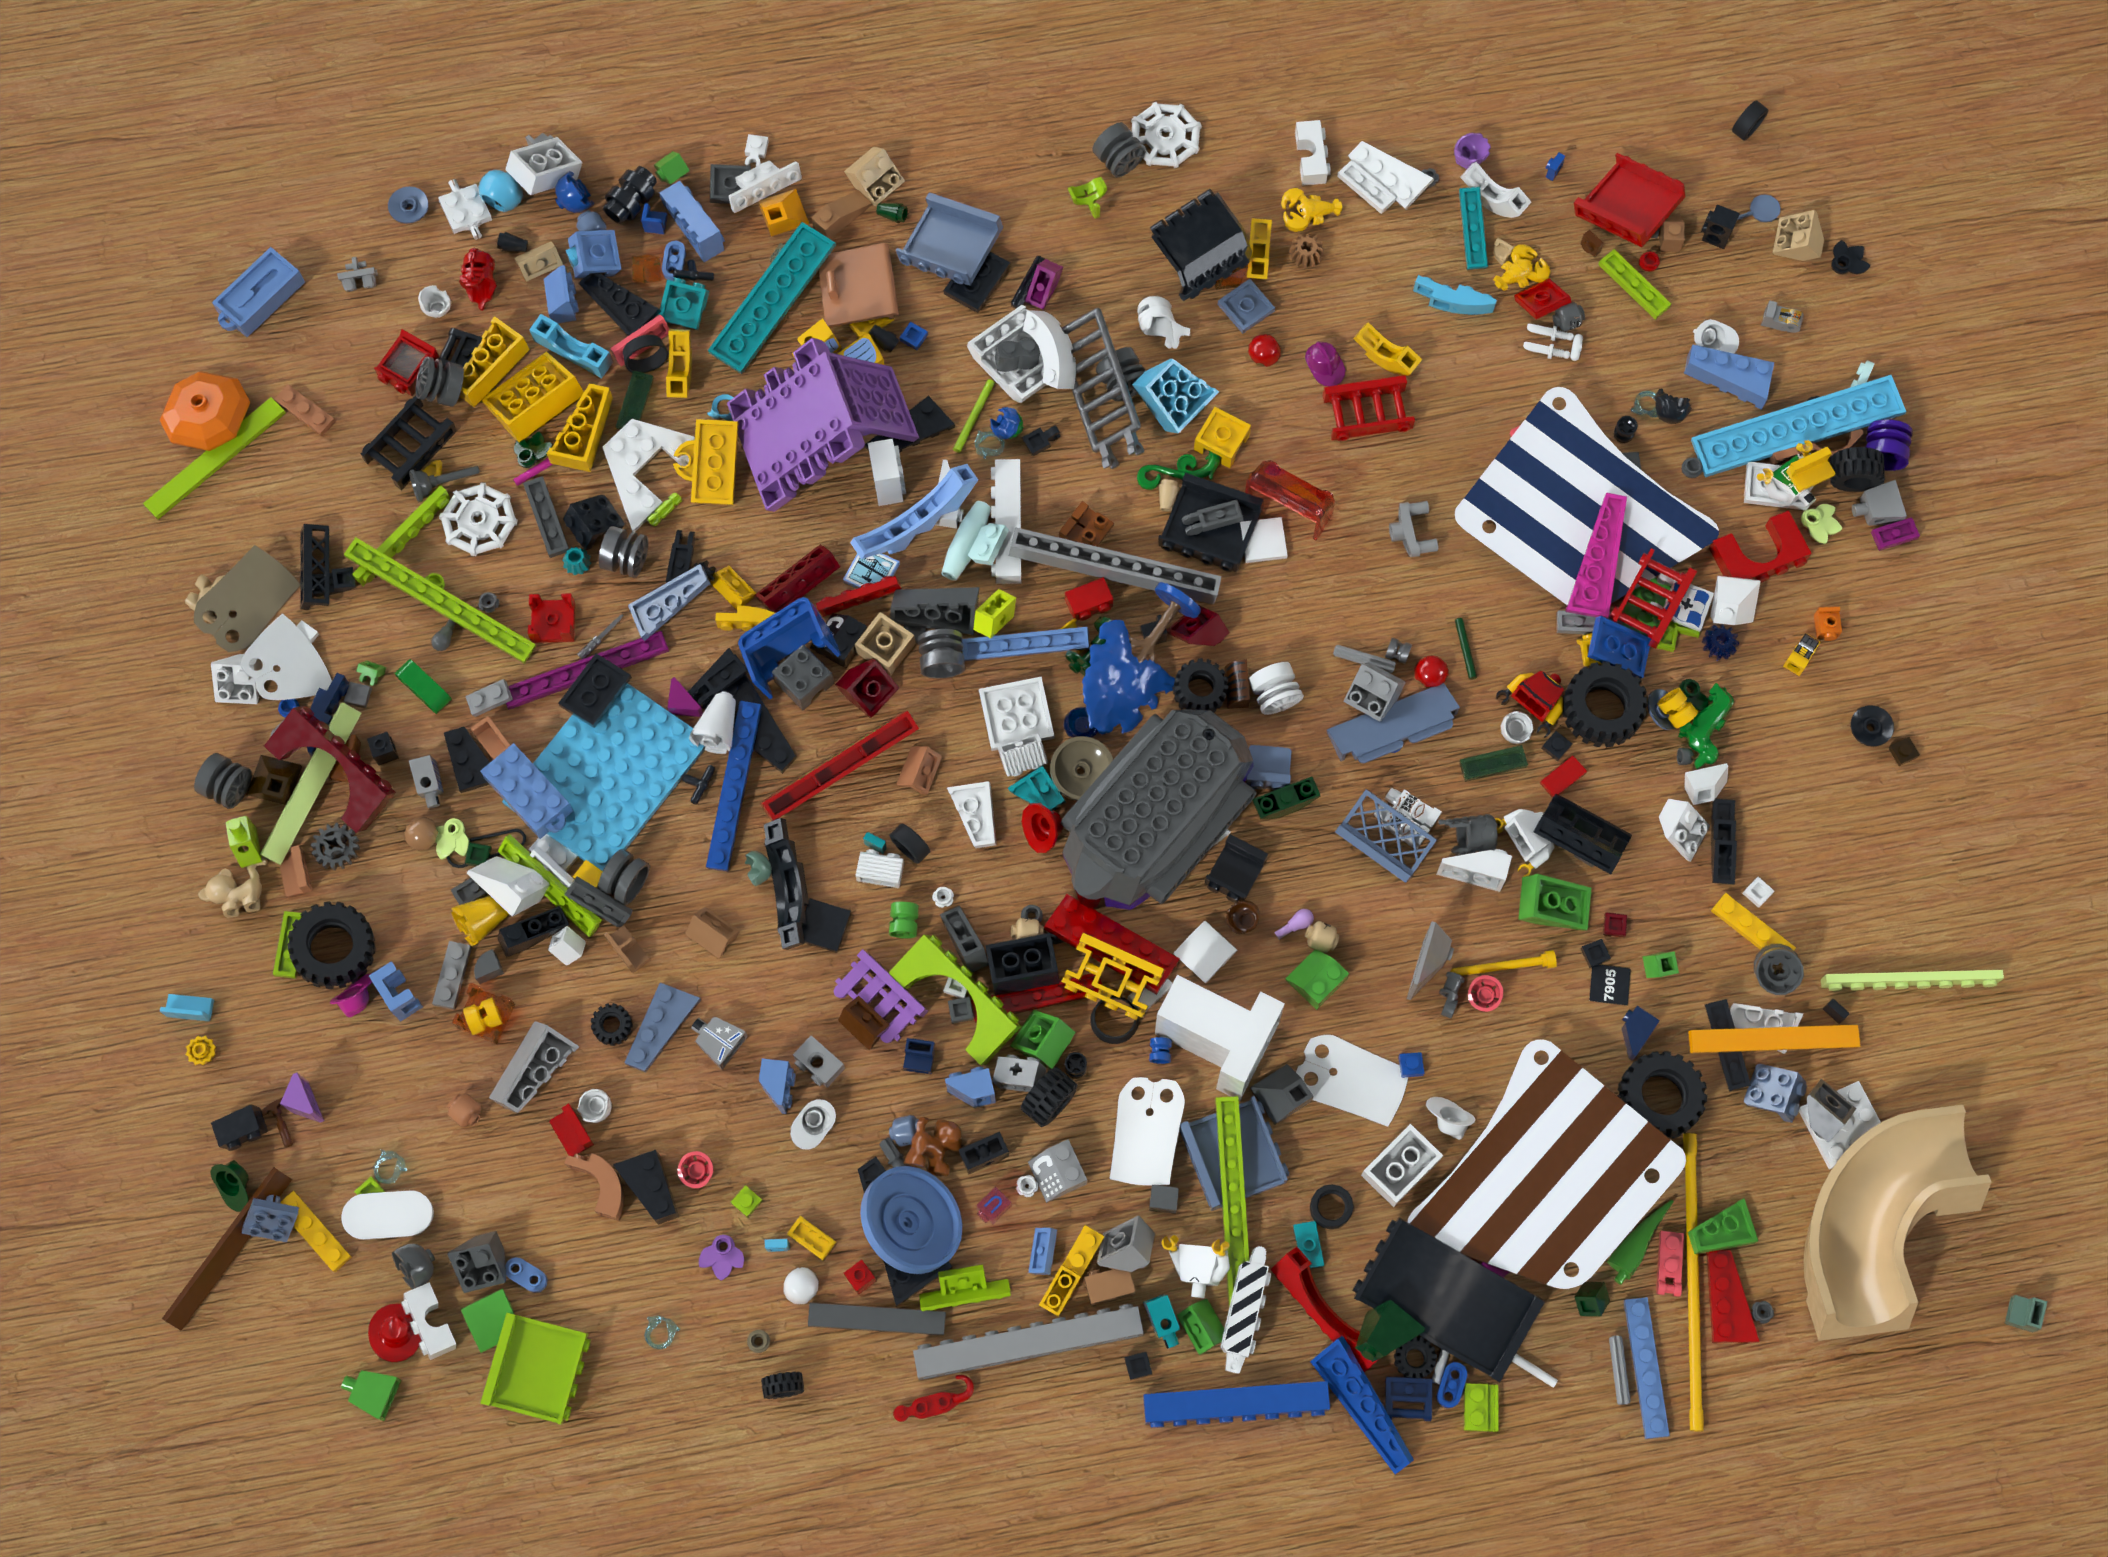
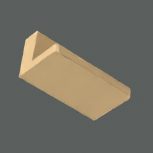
(539, 261)

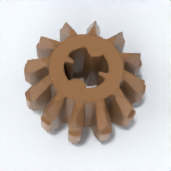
(1306, 251)

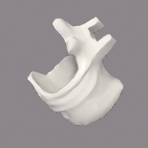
(1157, 320)

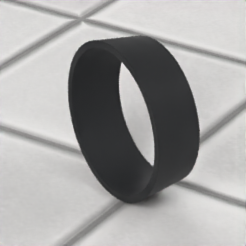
(648, 364)
(1113, 1039)

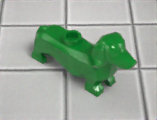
(1705, 724)

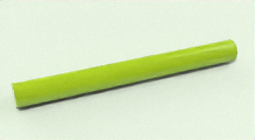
(973, 416)

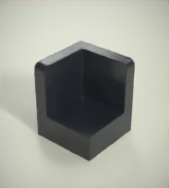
(1146, 630)

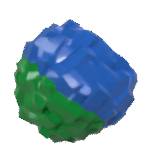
(1008, 425)

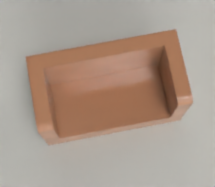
(490, 737)

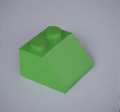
(1317, 978)
(1043, 1038)

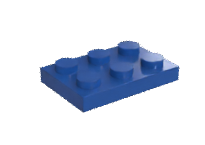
(1619, 645)

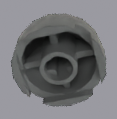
(414, 1263)

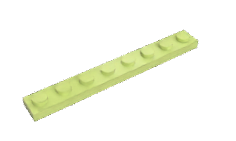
(1903, 980)

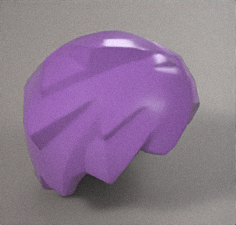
(1471, 149)

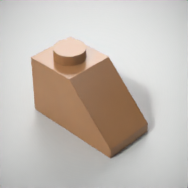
(1671, 234)

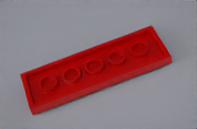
(1074, 919)

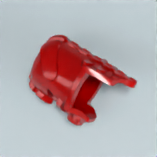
(478, 276)

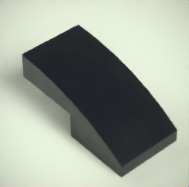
(339, 581)

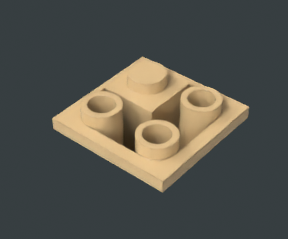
(1799, 236)

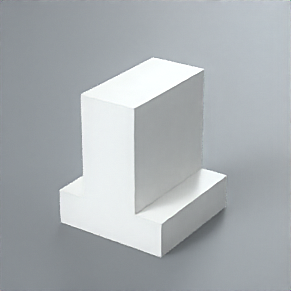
(1219, 1030)

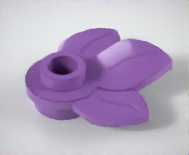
(721, 1260)

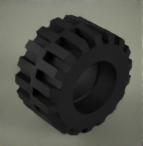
(1857, 469)
(1203, 671)
(1049, 1097)

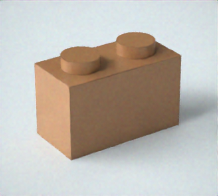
(1108, 1286)

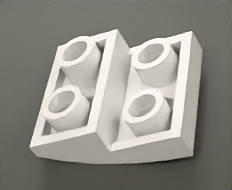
(1205, 951)

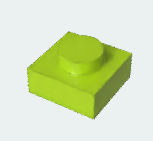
(746, 1201)

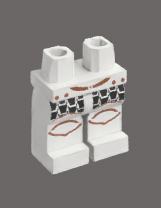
(1411, 808)

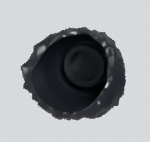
(1670, 408)

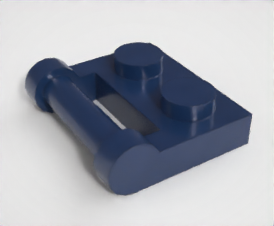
(1408, 1390)

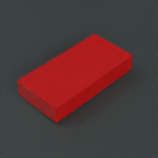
(1563, 776)

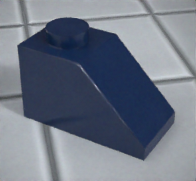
(1637, 1030)

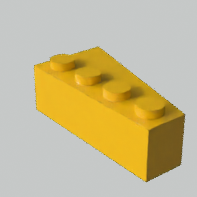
(491, 361)

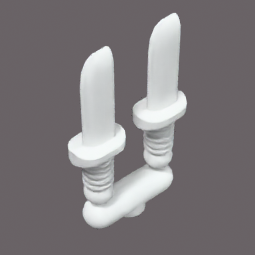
(1549, 350)

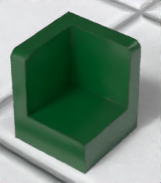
(1592, 1299)

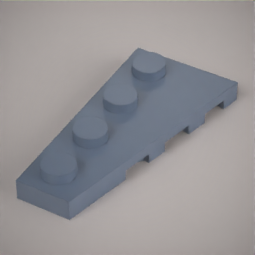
(664, 602)
(663, 1018)

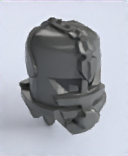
(1473, 833)

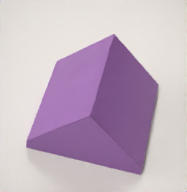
(300, 1099)

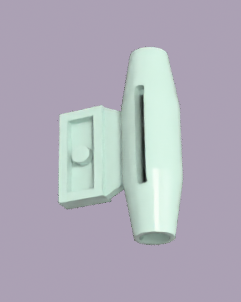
(974, 541)

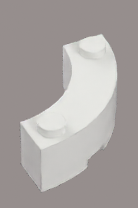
(1054, 347)

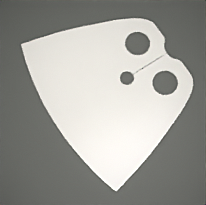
(300, 664)

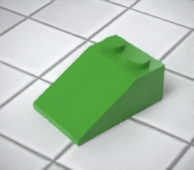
(1554, 902)

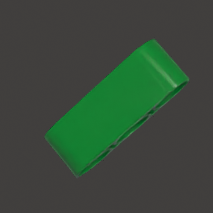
(423, 686)

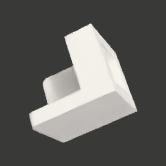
(567, 945)

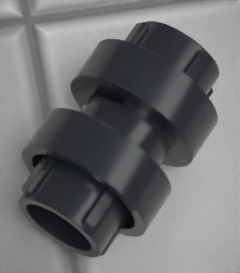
(625, 200)

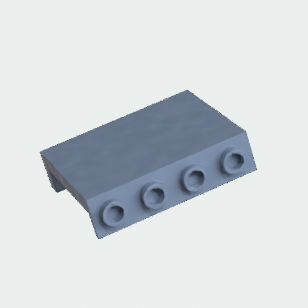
(951, 239)
(1259, 1153)

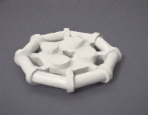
(1176, 139)
(480, 530)

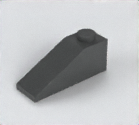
(964, 939)

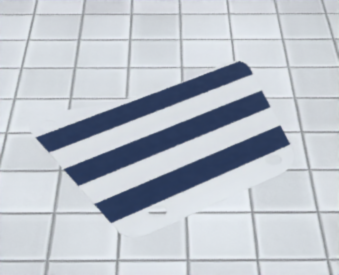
(1549, 493)

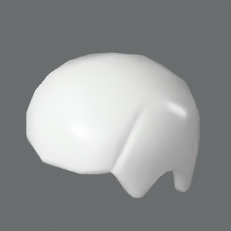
(434, 301)
(1516, 727)
(594, 1106)
(800, 1285)

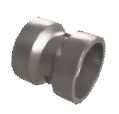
(1403, 652)

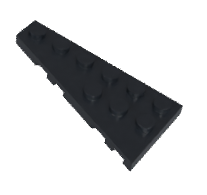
(769, 739)

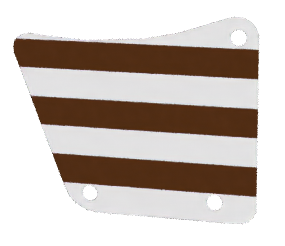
(1551, 1175)

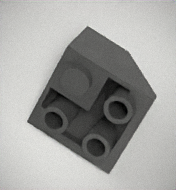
(1282, 1093)
(479, 1262)

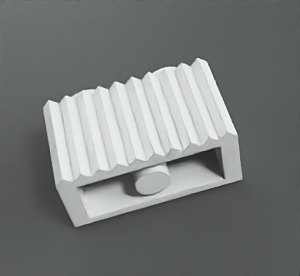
(1022, 755)
(880, 869)

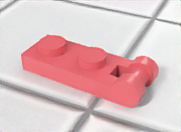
(1670, 1263)

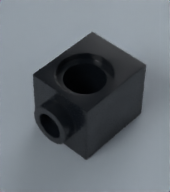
(383, 748)

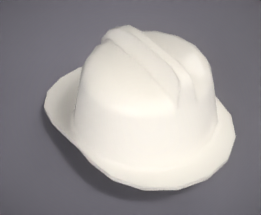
(1716, 336)
(1450, 1117)
(812, 1124)

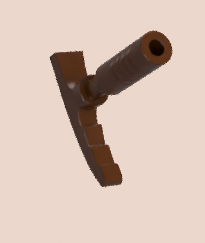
(281, 1125)

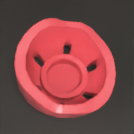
(1485, 994)
(696, 1169)

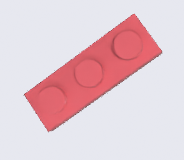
(655, 327)

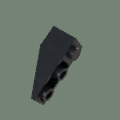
(531, 931)

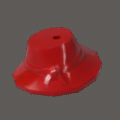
(1041, 827)

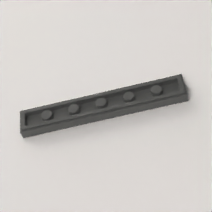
(876, 1319)

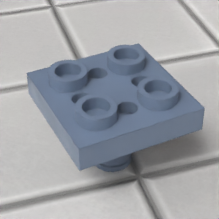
(270, 1219)

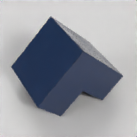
(919, 1056)

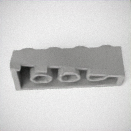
(531, 1066)

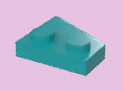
(1038, 788)

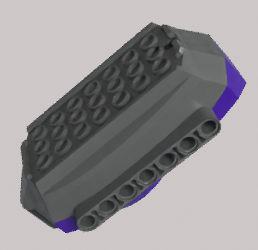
(1157, 809)

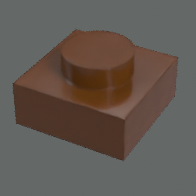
(1591, 243)

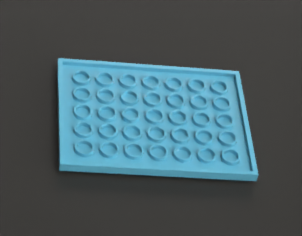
(616, 773)

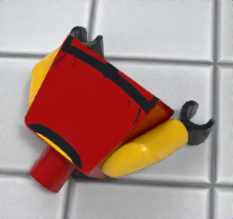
(1538, 695)

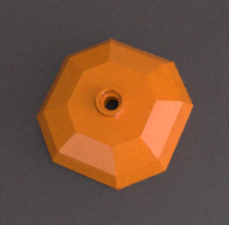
(213, 420)

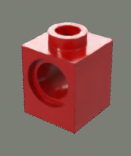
(860, 1277)

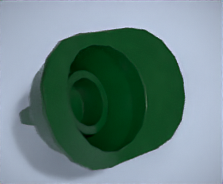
(231, 1183)

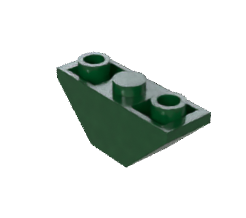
(1286, 799)

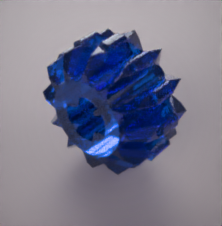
(1724, 635)

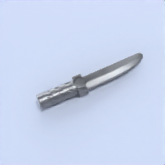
(597, 640)

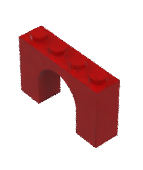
(1790, 551)

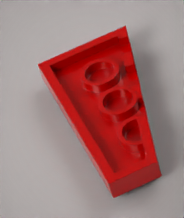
(1728, 1304)

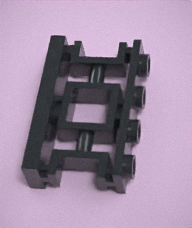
(1583, 833)

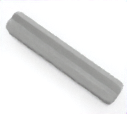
(1361, 657)
(1619, 1370)

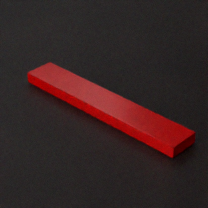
(1042, 996)

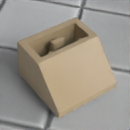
(874, 175)

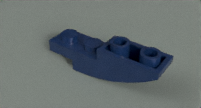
(327, 702)

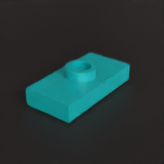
(1308, 1242)

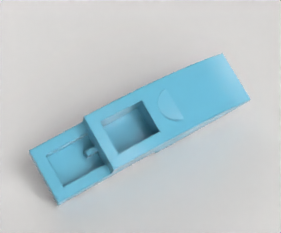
(1462, 301)

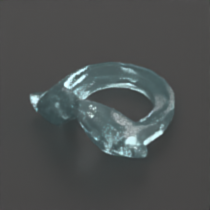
(1638, 409)
(986, 451)
(399, 1168)
(653, 1322)

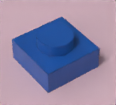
(1554, 166)
(913, 336)
(1411, 1065)

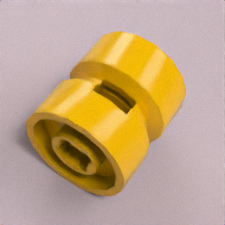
(1679, 710)
(474, 1016)

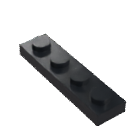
(1731, 1062)

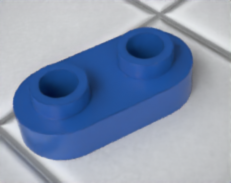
(1451, 1385)

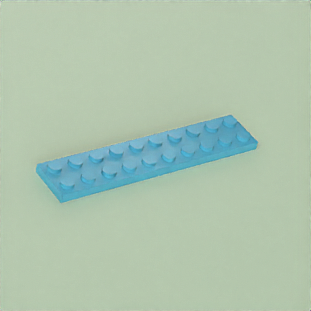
(1808, 421)

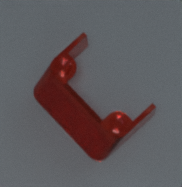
(1292, 493)

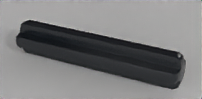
(1021, 294)

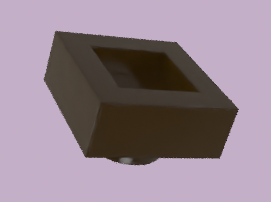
(1904, 751)

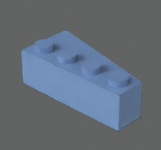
(693, 220)
(1731, 373)

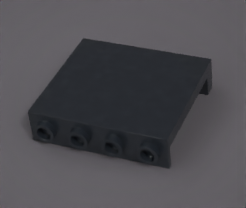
(1217, 546)

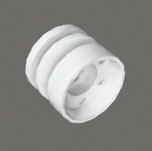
(1276, 688)

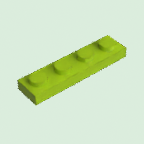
(1634, 284)

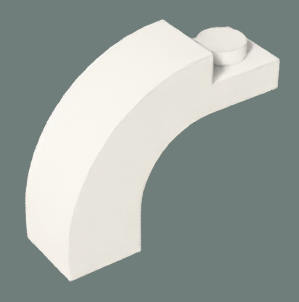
(1495, 198)

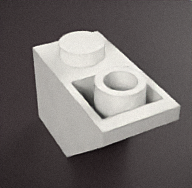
(1705, 783)

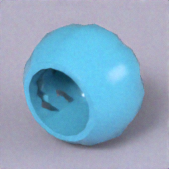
(500, 188)

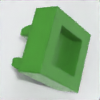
(370, 669)

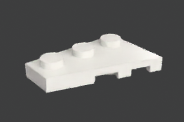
(976, 812)
(1755, 1017)

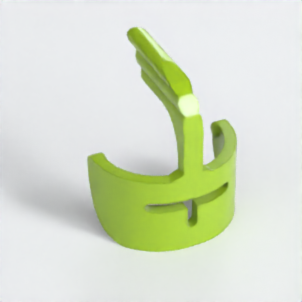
(1096, 185)

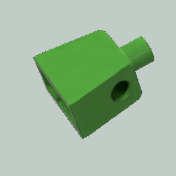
(372, 1392)

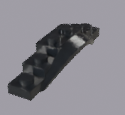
(788, 883)

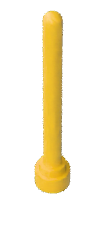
(1547, 960)

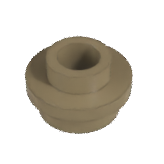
(758, 1334)

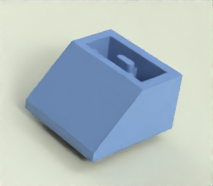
(560, 295)
(776, 1079)
(973, 1087)

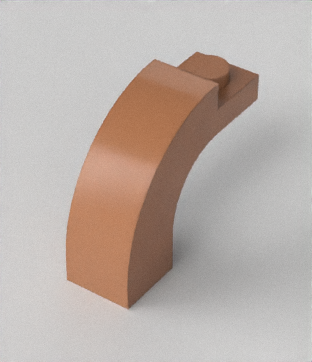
(611, 1188)

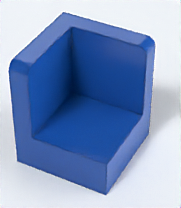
(653, 221)

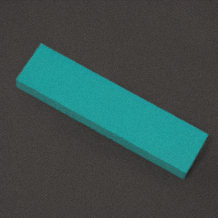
(1473, 228)

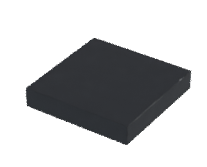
(825, 925)

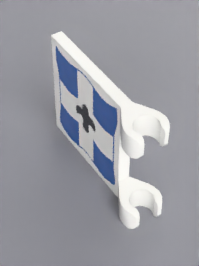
(1692, 607)

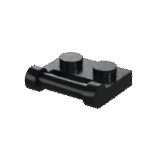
(465, 347)

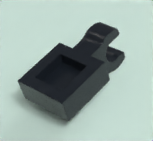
(1038, 441)

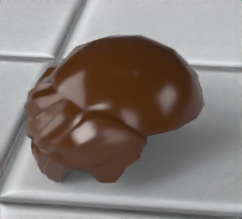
(1242, 917)

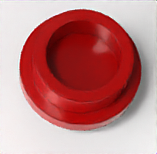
(1649, 261)

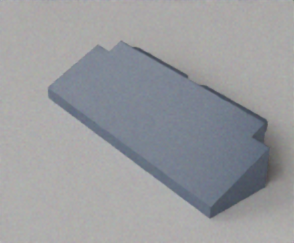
(1408, 719)

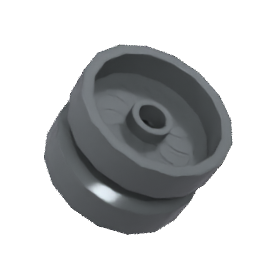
(623, 876)

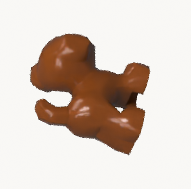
(946, 1137)

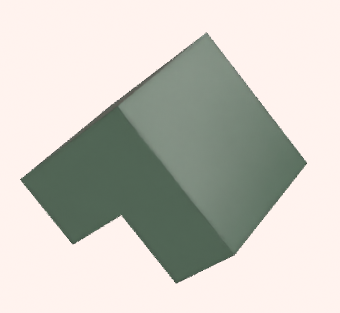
(2026, 1313)

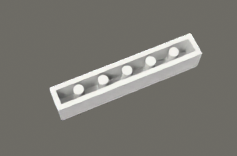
(1008, 513)

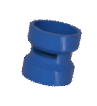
(1160, 1050)

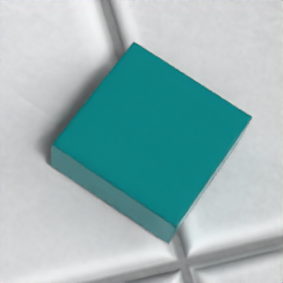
(875, 842)

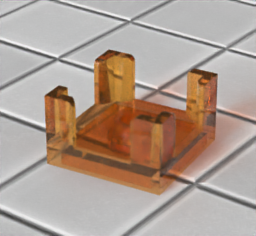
(476, 995)

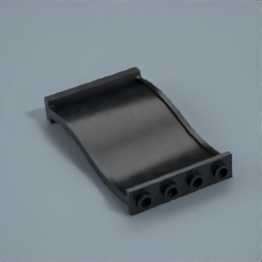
(1451, 1296)

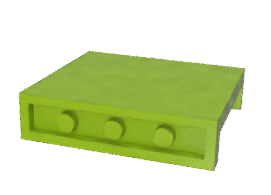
(535, 1368)

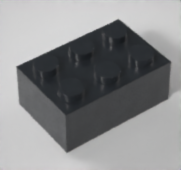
(1022, 964)

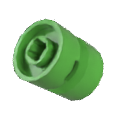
(903, 920)

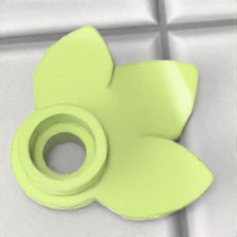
(1823, 522)
(449, 842)

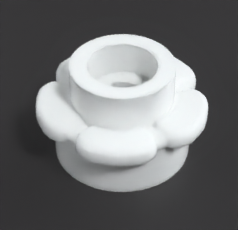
(943, 891)
(1022, 1181)

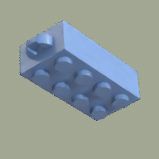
(257, 293)
(527, 791)

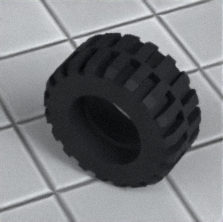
(1613, 680)
(331, 917)
(1681, 1075)

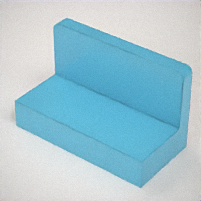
(188, 1007)

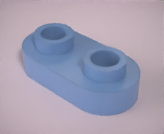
(671, 261)
(525, 1274)

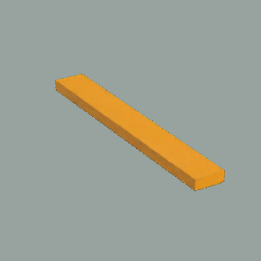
(1774, 1038)

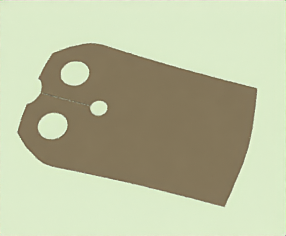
(252, 589)

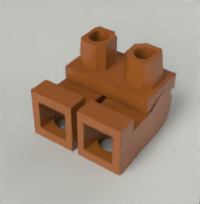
(1086, 526)

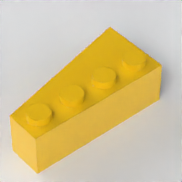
(581, 436)

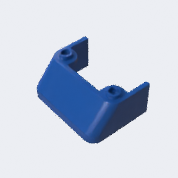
(781, 636)

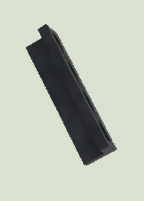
(306, 568)

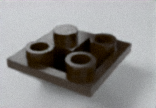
(274, 779)

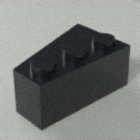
(649, 1183)

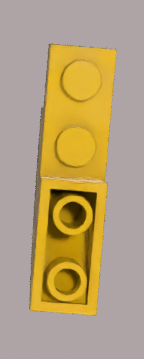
(744, 619)
(1072, 1270)

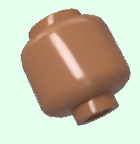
(464, 1110)

